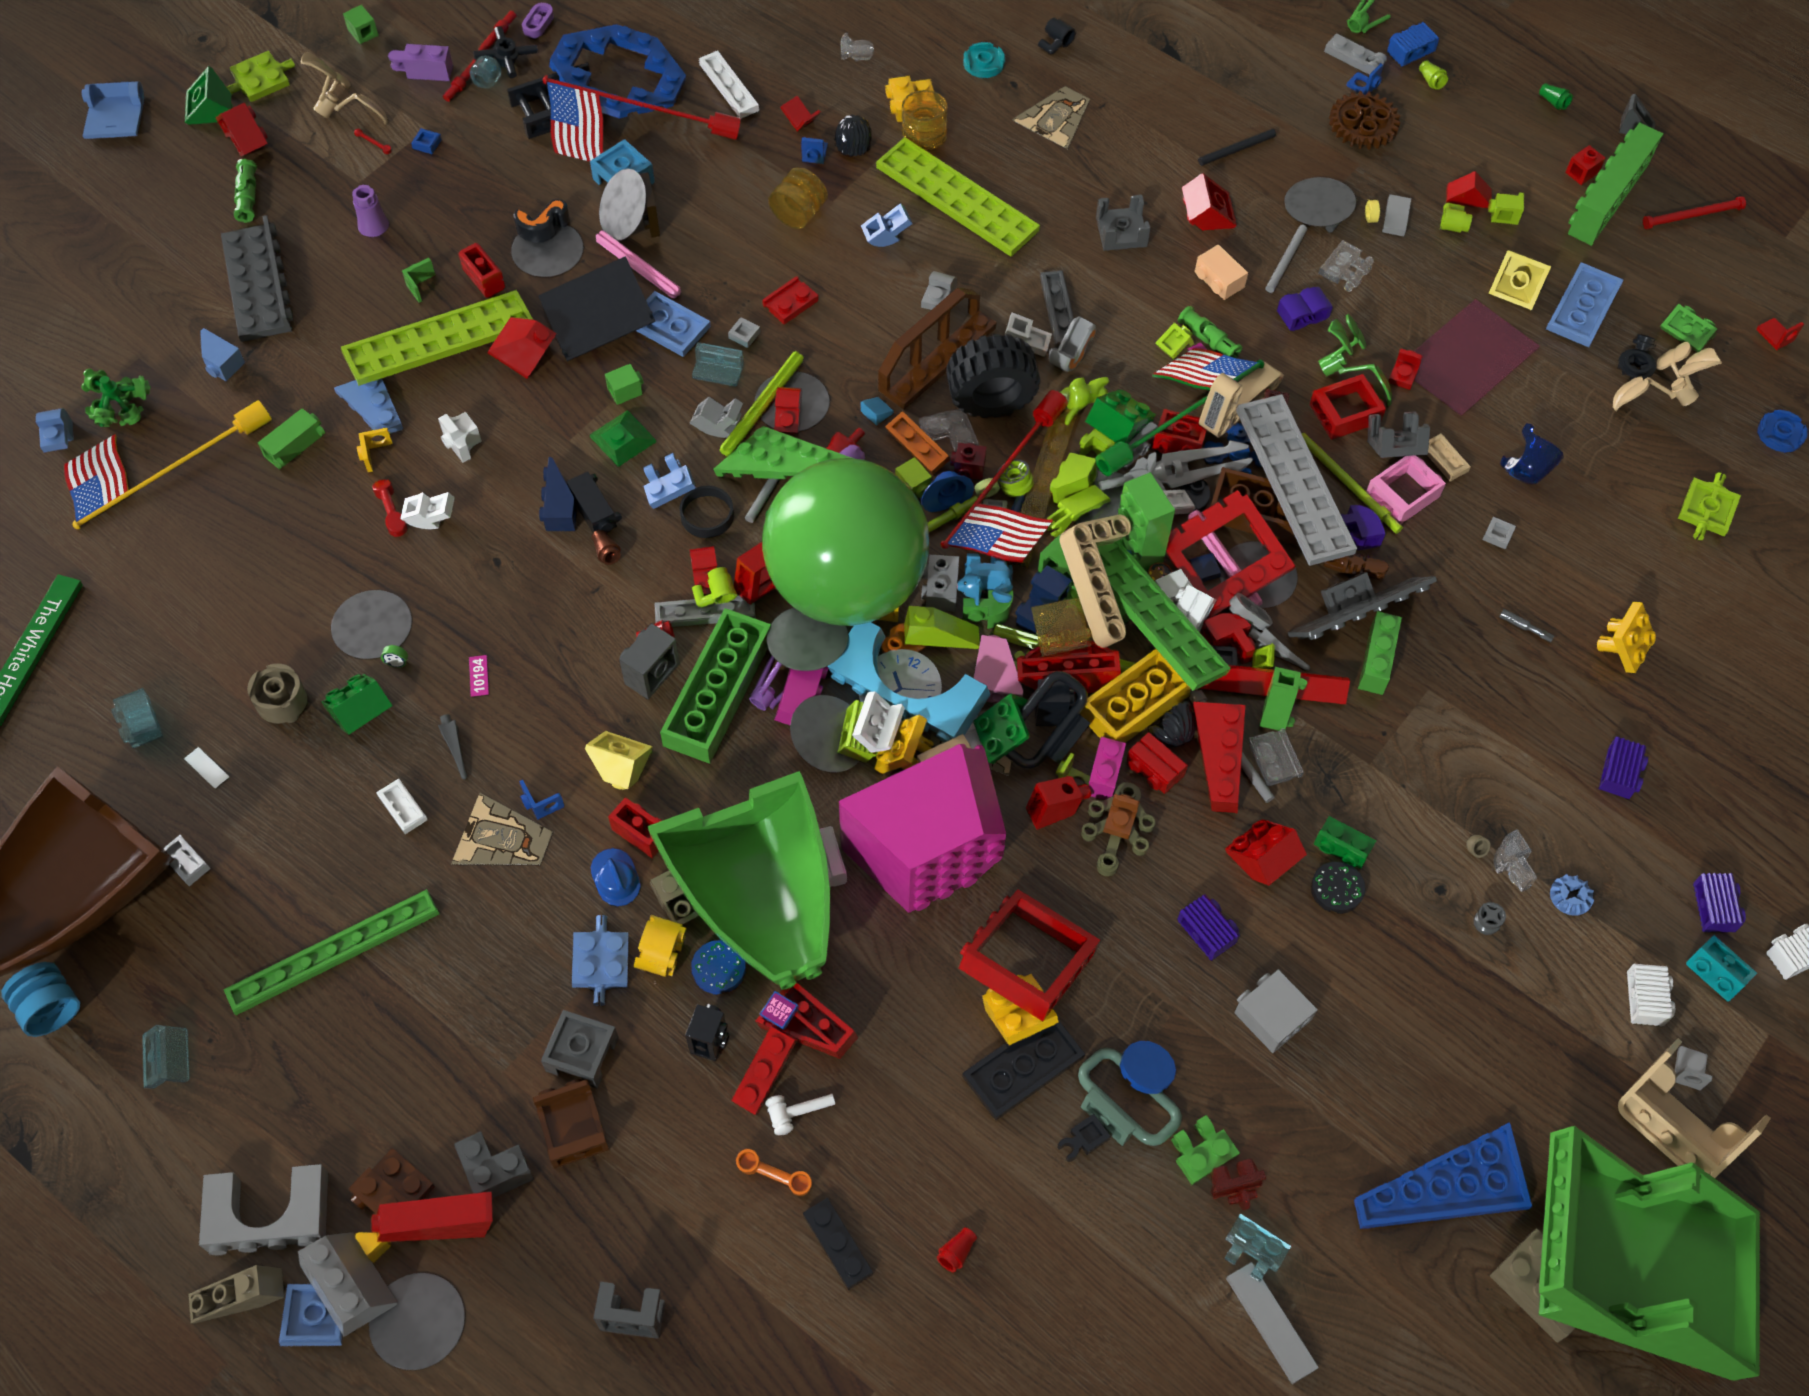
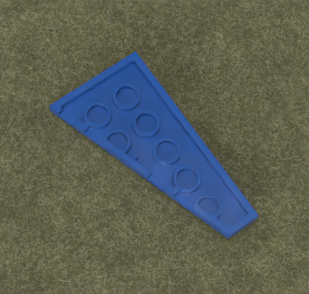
(1461, 1183)

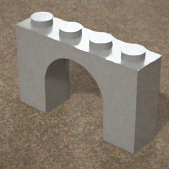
(300, 1224)

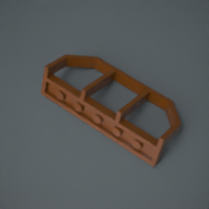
(934, 365)

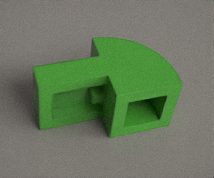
(988, 609)

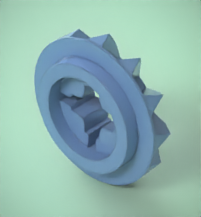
(1572, 906)

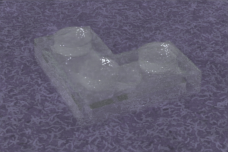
(949, 424)

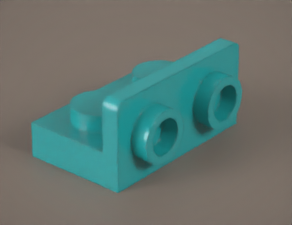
(1721, 968)

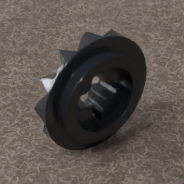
(1641, 359)

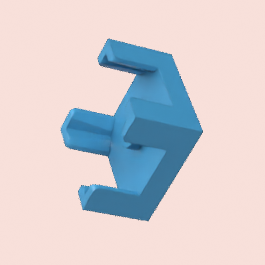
(618, 158)

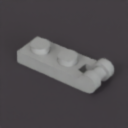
(1354, 54)

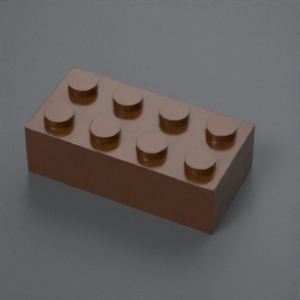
(1263, 498)

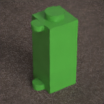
(291, 438)
(1281, 699)

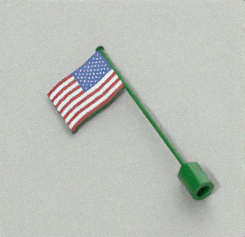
(1196, 369)

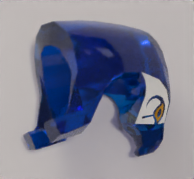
(1537, 460)

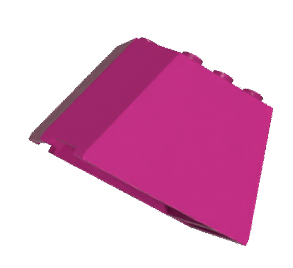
(926, 827)

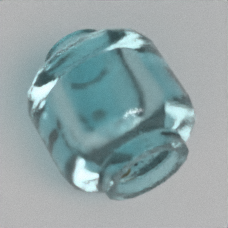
(485, 72)

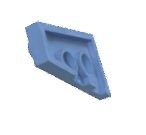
(372, 403)

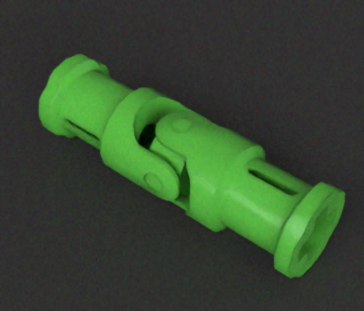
(245, 190)
(1209, 333)

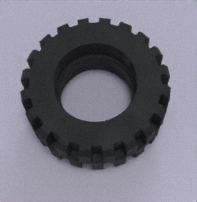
(993, 376)

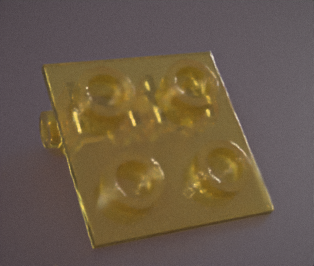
(1061, 627)

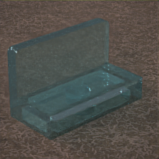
(718, 364)
(165, 1055)

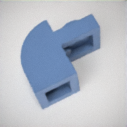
(54, 429)

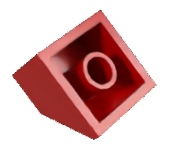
(1208, 204)

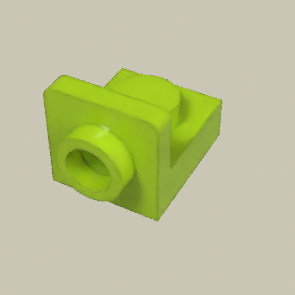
(1175, 340)
(1094, 441)

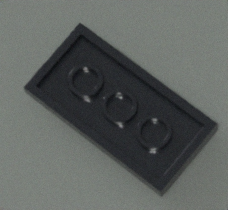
(1022, 1068)

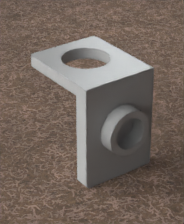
(1691, 1068)

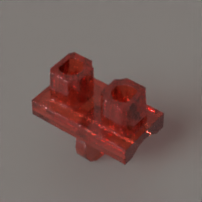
(1248, 1179)

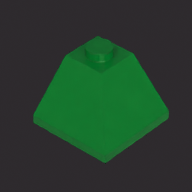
(206, 99)
(622, 438)

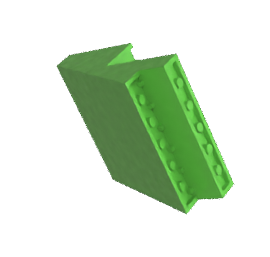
(1651, 1258)

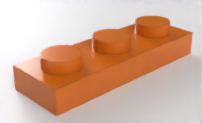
(917, 443)

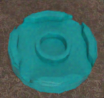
(984, 60)

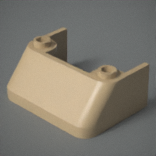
(1675, 1128)

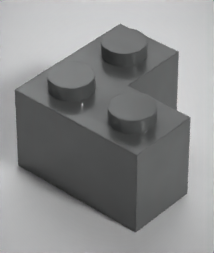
(490, 1172)

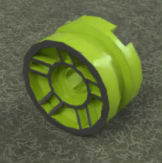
(1016, 479)

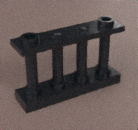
(538, 123)

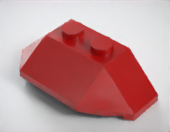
(1089, 665)

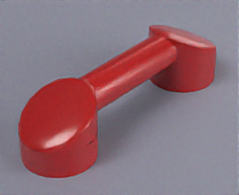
(384, 490)

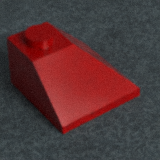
(521, 344)

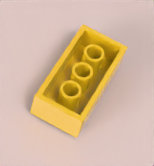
(1135, 699)

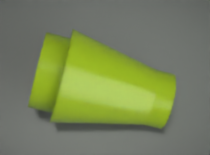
(1434, 75)

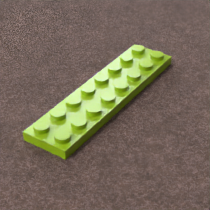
(958, 196)
(432, 338)

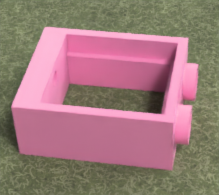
(1420, 472)

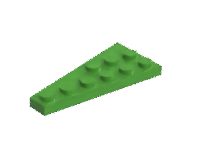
(773, 456)

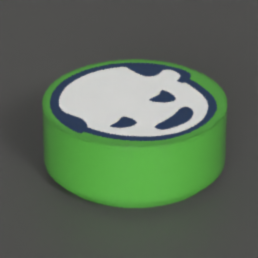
(394, 656)

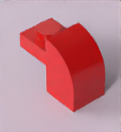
(1232, 631)

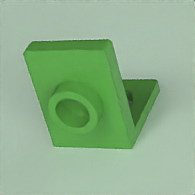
(416, 274)

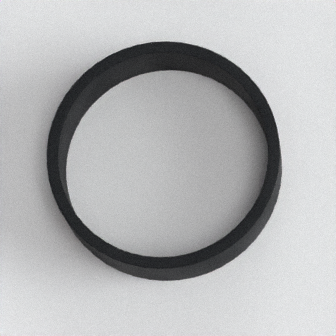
(712, 531)

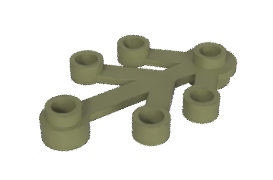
(1134, 838)

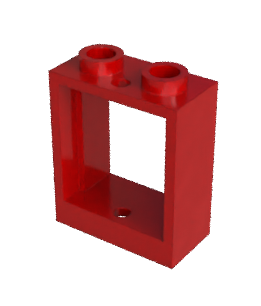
(1327, 414)
(752, 575)

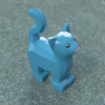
(986, 577)

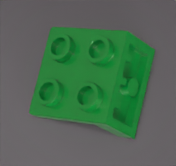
(1002, 727)

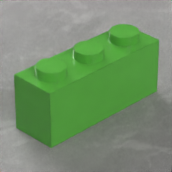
(1379, 653)

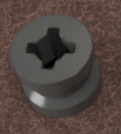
(1492, 912)

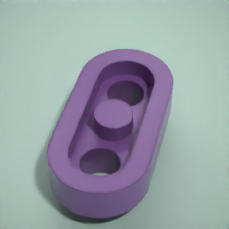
(537, 20)

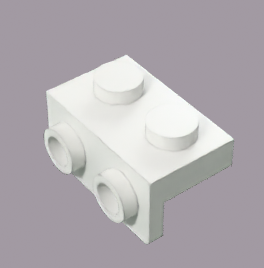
(877, 723)

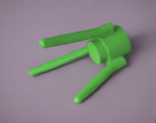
(1359, 19)

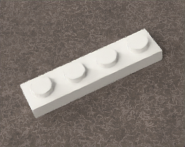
(729, 84)

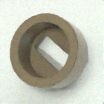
(1478, 846)

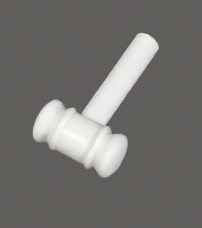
(781, 1114)

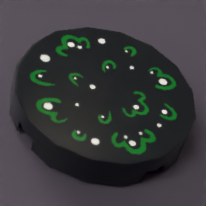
(1338, 887)

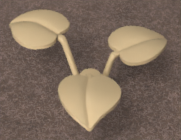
(327, 100)
(1681, 388)

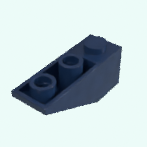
(559, 504)

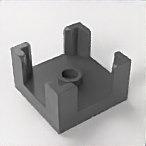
(1124, 226)
(1405, 442)
(579, 1047)
(625, 1320)

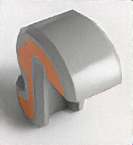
(1073, 344)

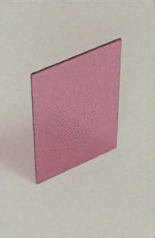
(1471, 356)

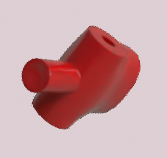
(840, 441)

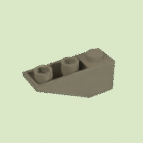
(237, 1293)

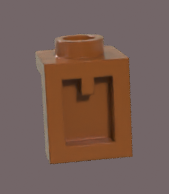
(1121, 816)

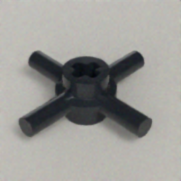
(506, 52)

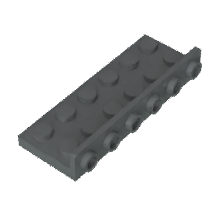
(257, 281)

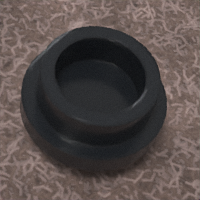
(1644, 342)

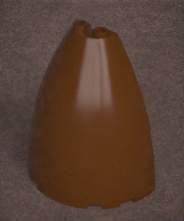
(67, 870)

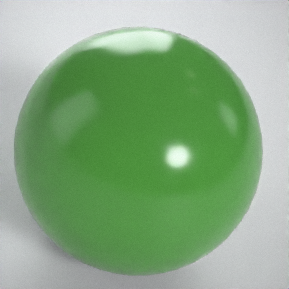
(845, 541)

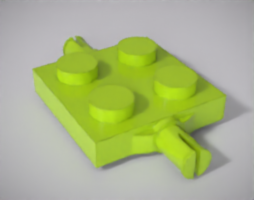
(260, 76)
(1709, 506)

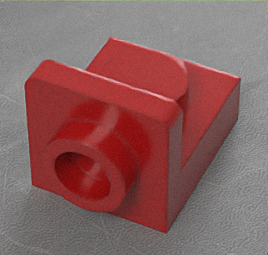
(1405, 369)

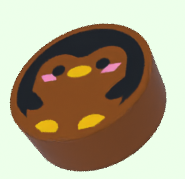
(1159, 570)

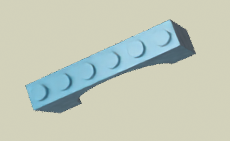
(946, 714)

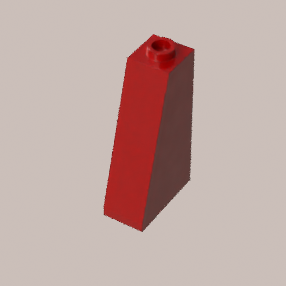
(434, 1218)

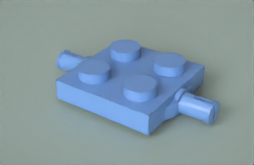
(600, 960)

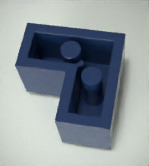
(1047, 588)

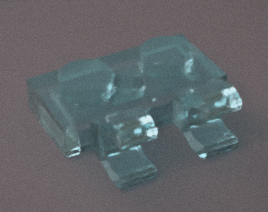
(1258, 1244)

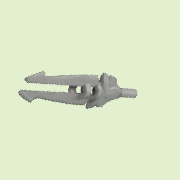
(1162, 469)

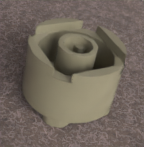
(277, 694)

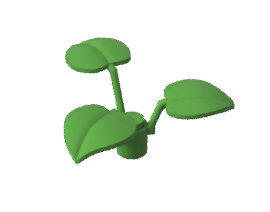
(1336, 360)

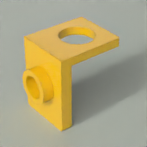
(367, 443)

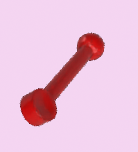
(386, 148)

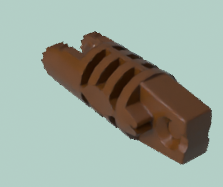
(1358, 564)

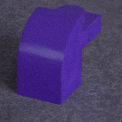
(1364, 527)

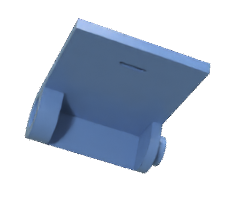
(113, 109)

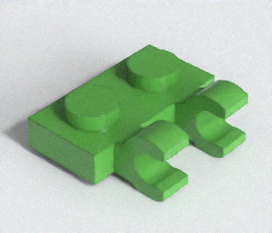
(1210, 1154)

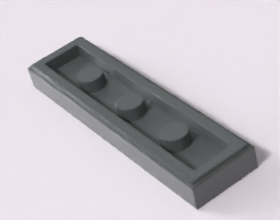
(1057, 303)

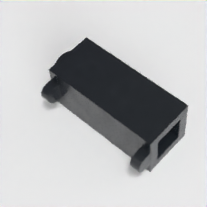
(592, 503)

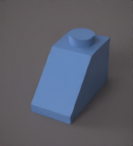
(219, 355)

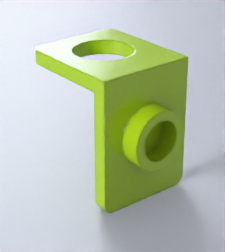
(1066, 769)

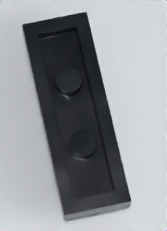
(837, 1243)

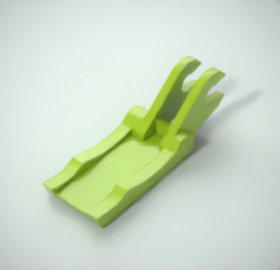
(1075, 506)

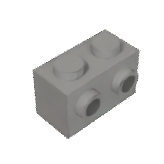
(941, 583)

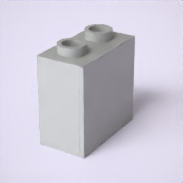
(1274, 1010)

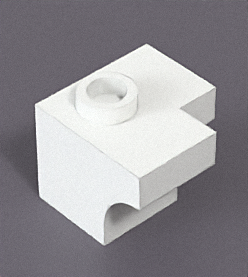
(459, 434)

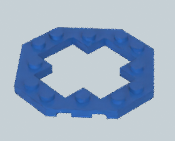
(597, 41)

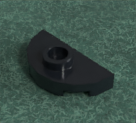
(1198, 493)

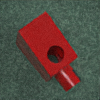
(1055, 800)

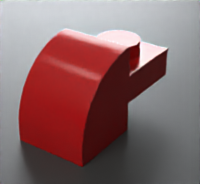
(788, 410)
(702, 562)

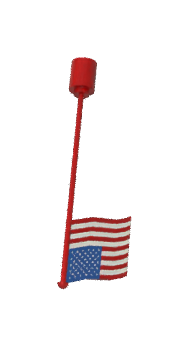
(579, 119)
(1001, 530)

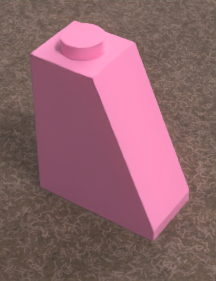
(997, 668)

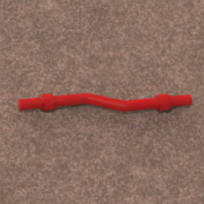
(459, 82)

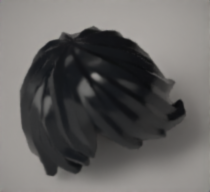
(853, 135)
(1176, 726)

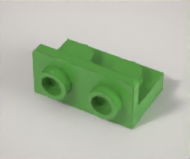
(1689, 328)

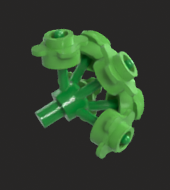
(120, 391)

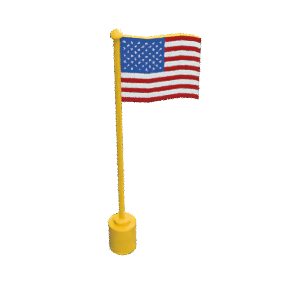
(100, 480)

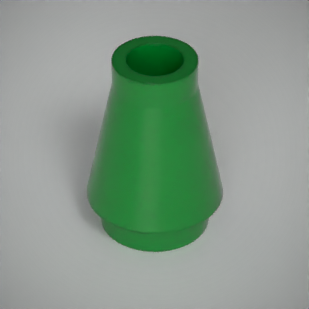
(1556, 96)

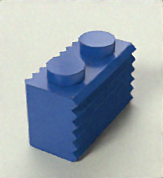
(1412, 44)

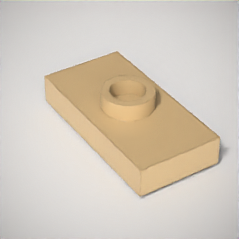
(1447, 458)

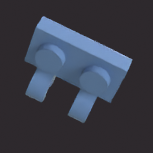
(670, 486)

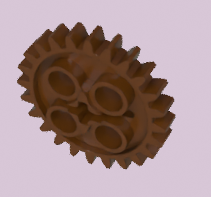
(1355, 111)

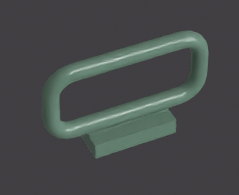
(1112, 1116)

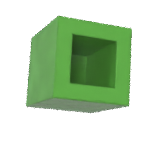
(360, 24)
(624, 384)

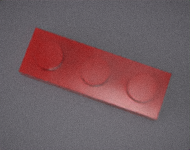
(764, 1070)

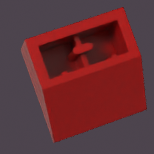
(1267, 851)

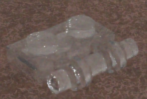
(1339, 264)

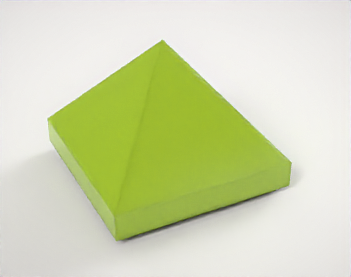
(1264, 657)

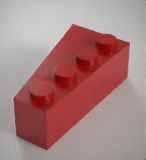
(1221, 746)

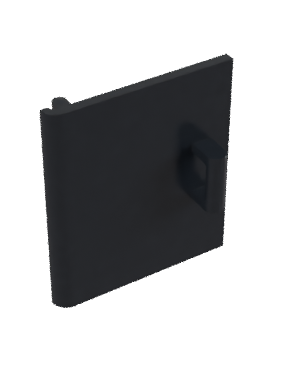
(596, 308)

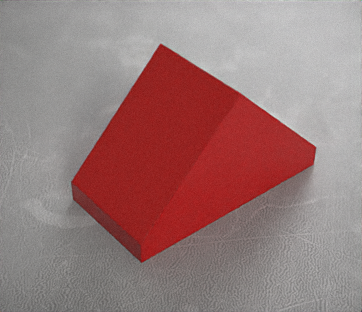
(1469, 191)

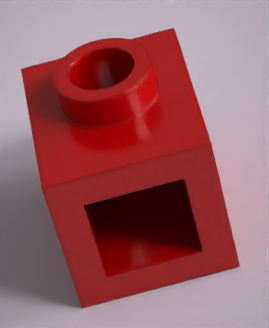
(1585, 165)

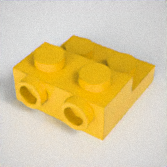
(900, 88)
(1011, 1019)

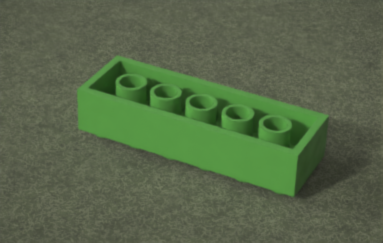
(1614, 183)
(716, 686)

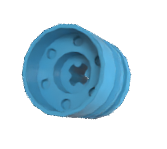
(40, 999)

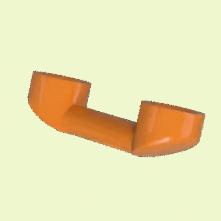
(750, 1163)

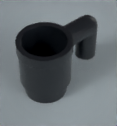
(1060, 33)

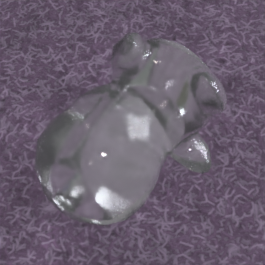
(856, 49)

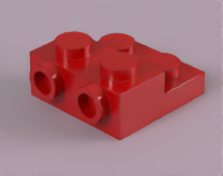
(1179, 436)

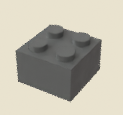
(649, 661)

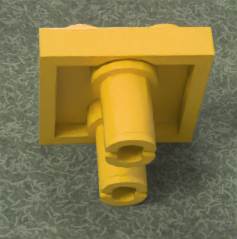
(1631, 637)
(906, 742)

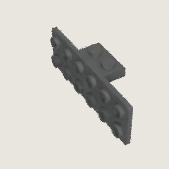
(1353, 599)

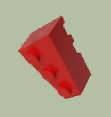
(815, 1024)

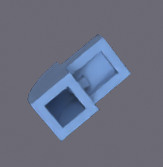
(883, 230)

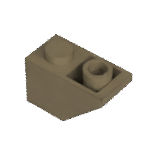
(672, 898)

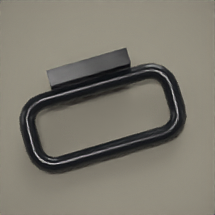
(1068, 729)

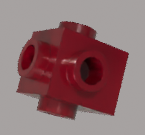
(969, 460)

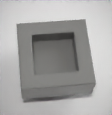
(744, 332)
(1499, 533)

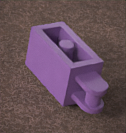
(423, 62)

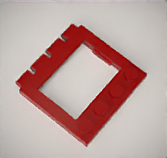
(1246, 581)

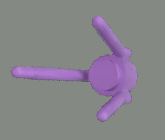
(764, 694)

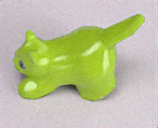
(1081, 394)

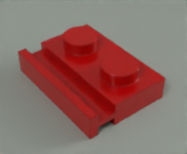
(790, 300)

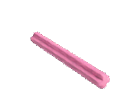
(638, 264)
(1223, 556)

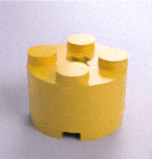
(659, 946)

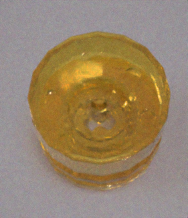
(924, 119)
(797, 198)

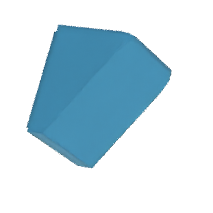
(876, 410)

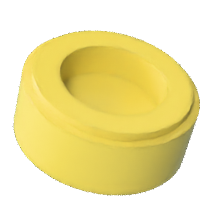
(1372, 211)

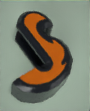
(544, 224)

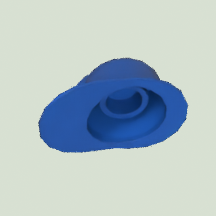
(946, 491)
(615, 877)

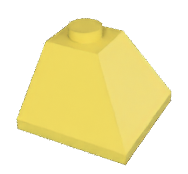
(1519, 279)
(618, 758)

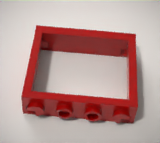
(1010, 985)

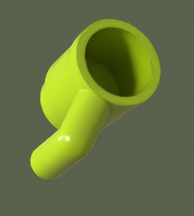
(1455, 218)
(720, 586)

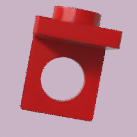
(798, 113)
(1777, 334)

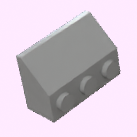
(346, 1281)

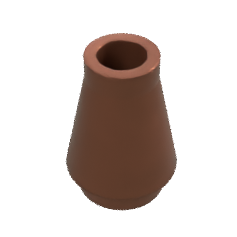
(606, 548)

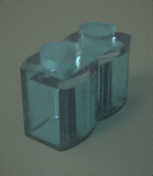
(137, 718)

